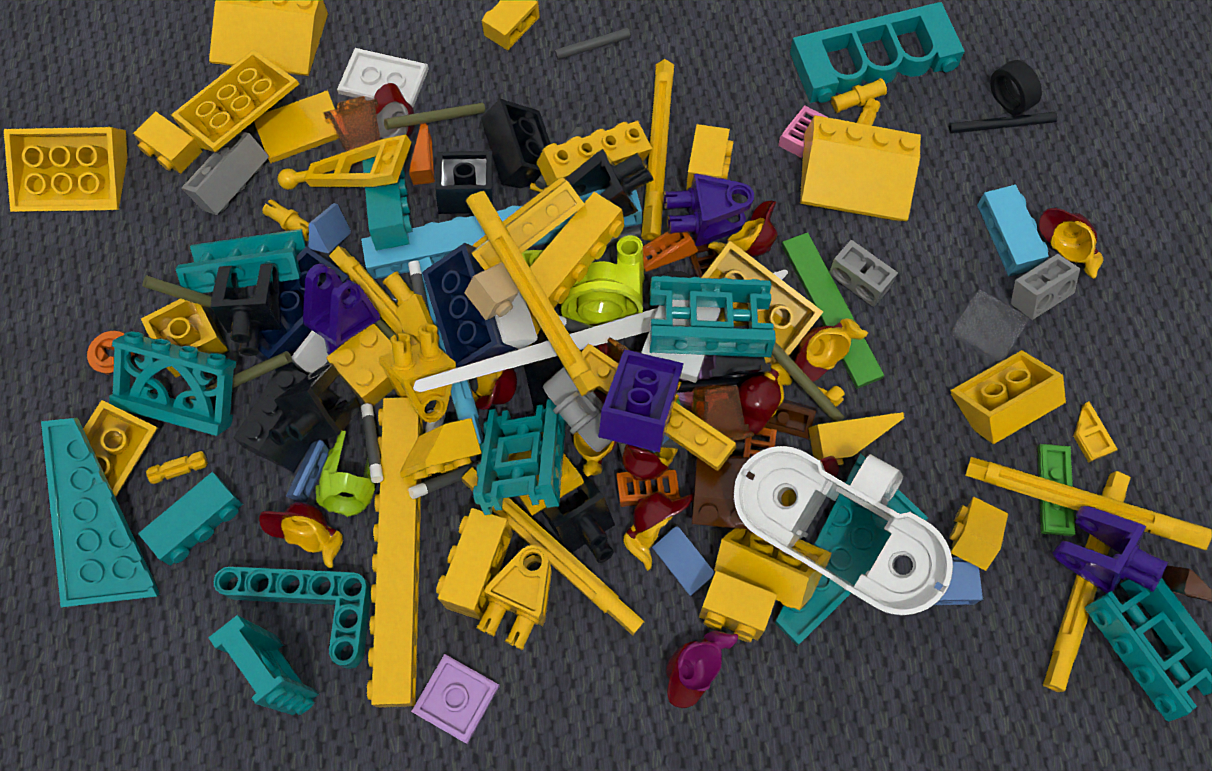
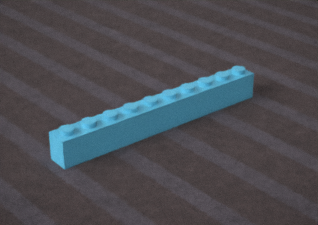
(443, 237)

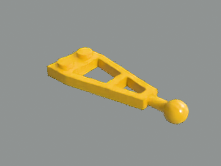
(386, 168)

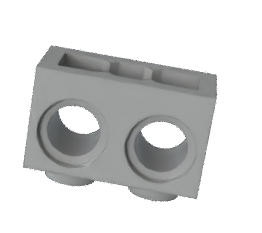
(862, 273)
(1045, 286)

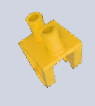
(417, 362)
(520, 592)

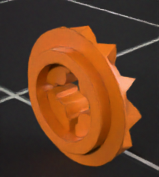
(97, 355)

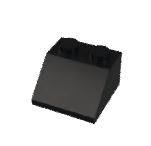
(460, 176)

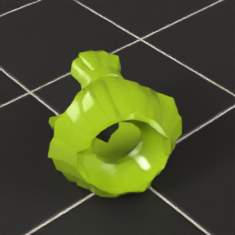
(335, 483)

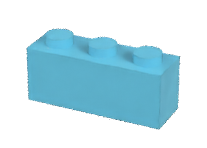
(1012, 230)

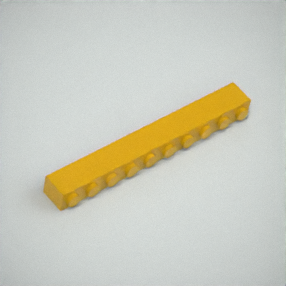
(395, 563)

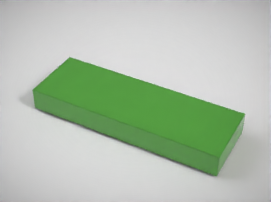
(1055, 465)

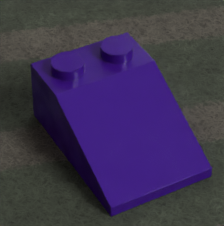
(640, 400)

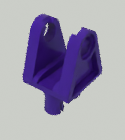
(708, 207)
(333, 310)
(1106, 571)

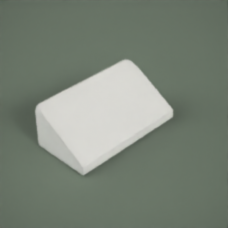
(517, 325)
(310, 354)

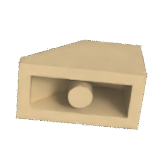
(492, 291)

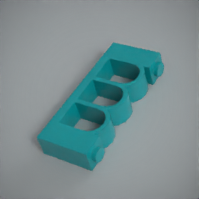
(930, 24)

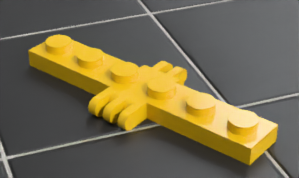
(683, 426)

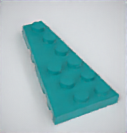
(90, 534)
(855, 540)

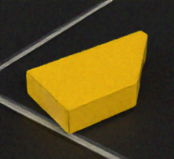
(414, 314)
(1092, 435)

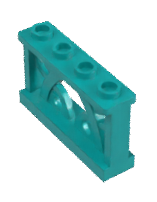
(190, 365)
(264, 666)

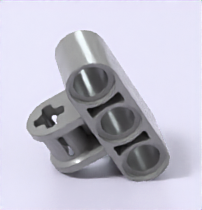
(579, 412)

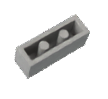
(225, 173)

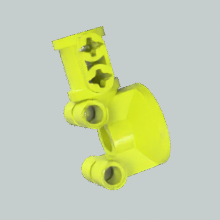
(608, 288)

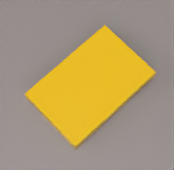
(296, 127)

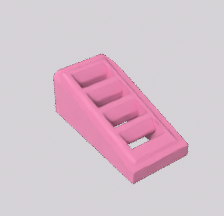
(791, 143)

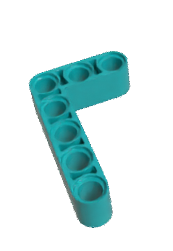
(309, 593)

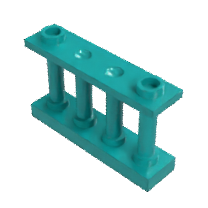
(245, 257)

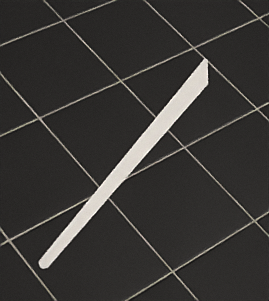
(595, 336)

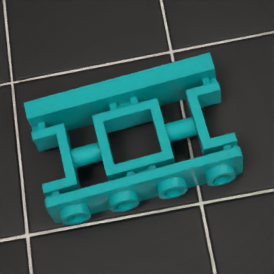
(711, 336)
(519, 476)
(1175, 629)

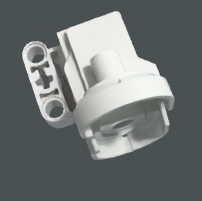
(874, 485)

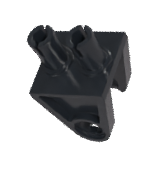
(621, 178)
(247, 316)
(305, 414)
(584, 524)

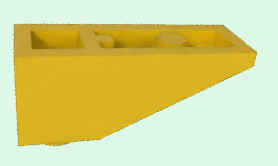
(849, 437)

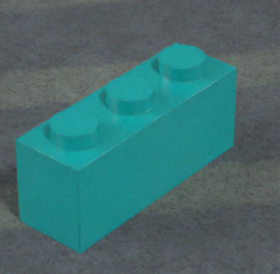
(191, 519)

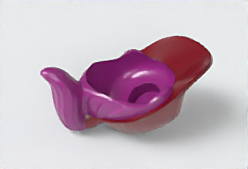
(695, 667)

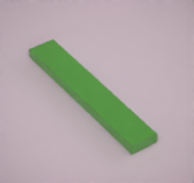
(825, 295)

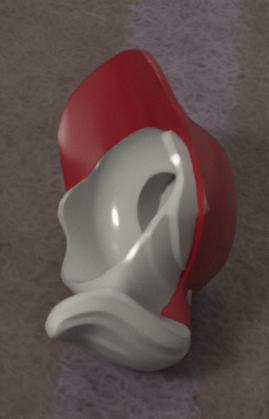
(392, 104)

